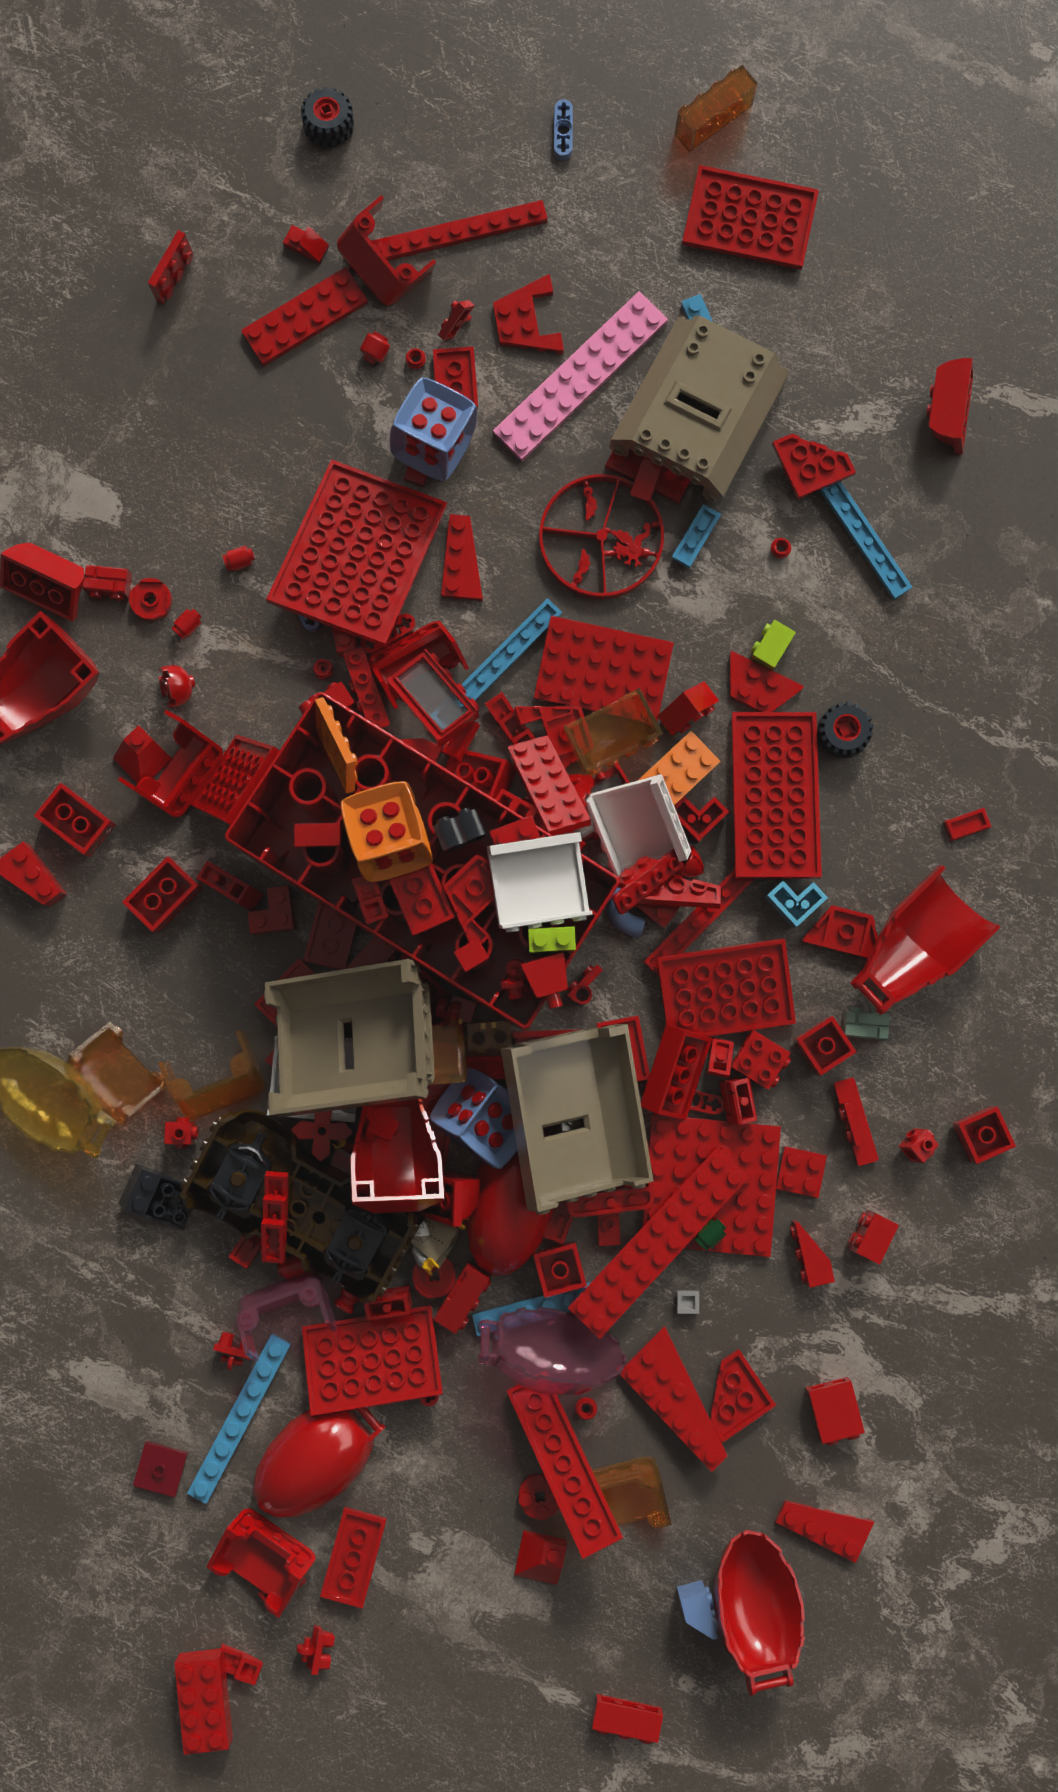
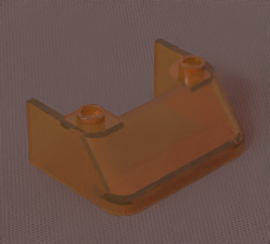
(243, 1084)

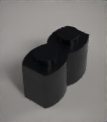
(459, 830)

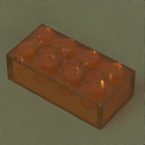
(715, 108)

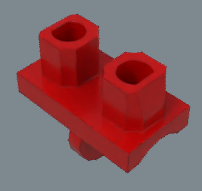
(515, 979)
(225, 1346)
(312, 1650)

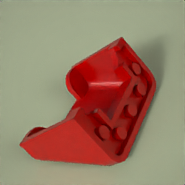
(263, 1557)

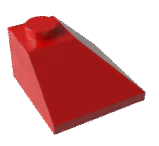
(141, 755)
(540, 1557)

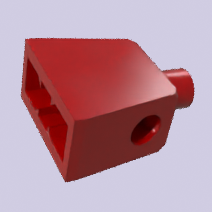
(547, 978)

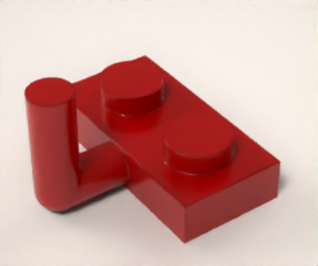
(459, 315)

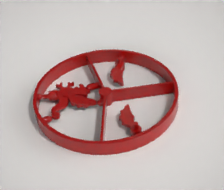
(632, 550)

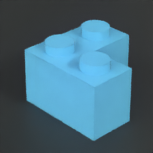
(795, 908)

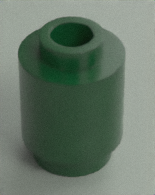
(711, 1234)

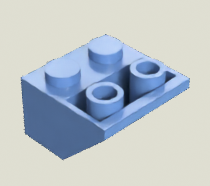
(696, 1606)

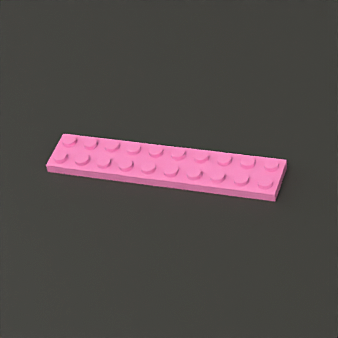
(580, 376)

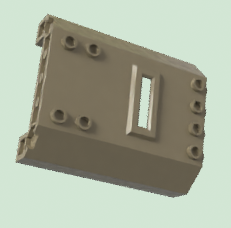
(720, 373)
(389, 1038)
(570, 1079)

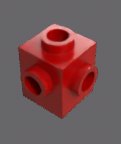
(173, 1132)
(919, 1145)

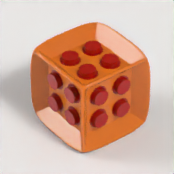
(386, 831)

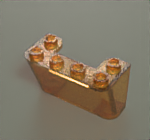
(612, 732)

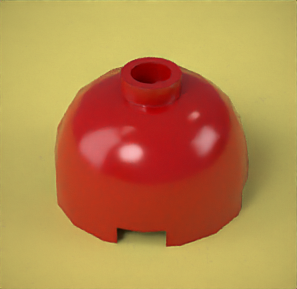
(176, 685)

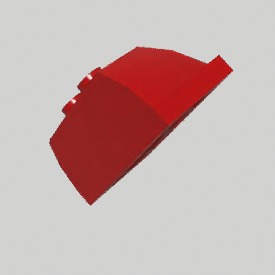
(951, 402)
(42, 578)
(460, 1199)

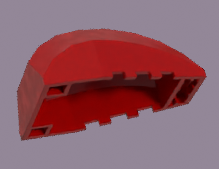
(41, 677)
(397, 1173)

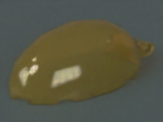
(51, 1101)

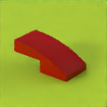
(370, 900)
(241, 1665)

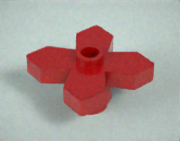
(321, 1143)

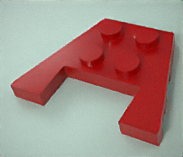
(517, 318)
(553, 722)
(469, 894)

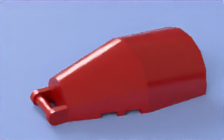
(922, 942)

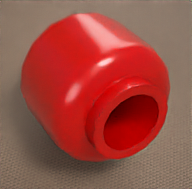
(375, 347)

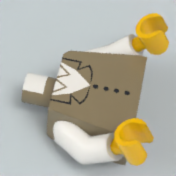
(434, 1243)

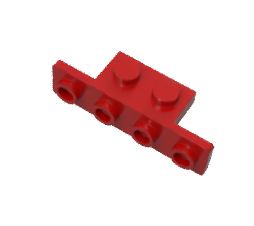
(365, 687)
(643, 879)
(856, 1123)

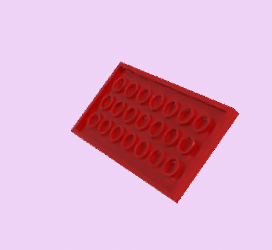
(776, 795)

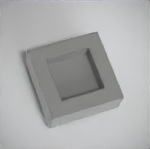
(687, 1302)

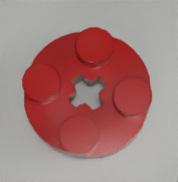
(143, 590)
(438, 1287)
(527, 1498)

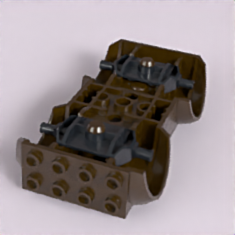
(348, 1247)

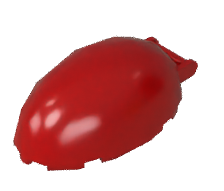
(501, 1227)
(313, 1462)
(759, 1610)

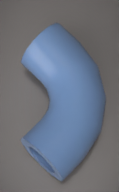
(626, 923)

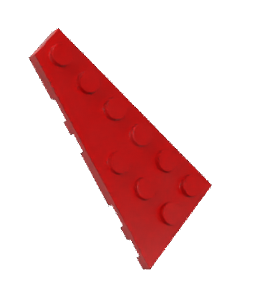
(667, 1388)

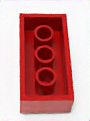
(203, 1701)

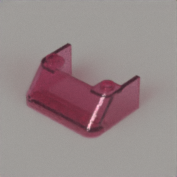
(306, 1287)

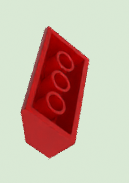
(675, 1072)

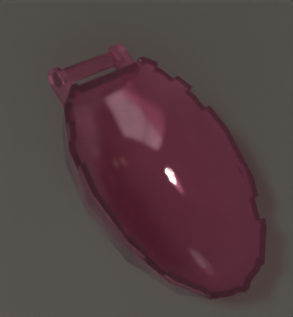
(550, 1352)

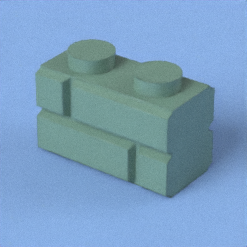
(865, 1025)

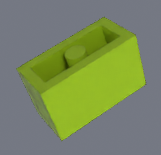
(773, 644)
(551, 940)

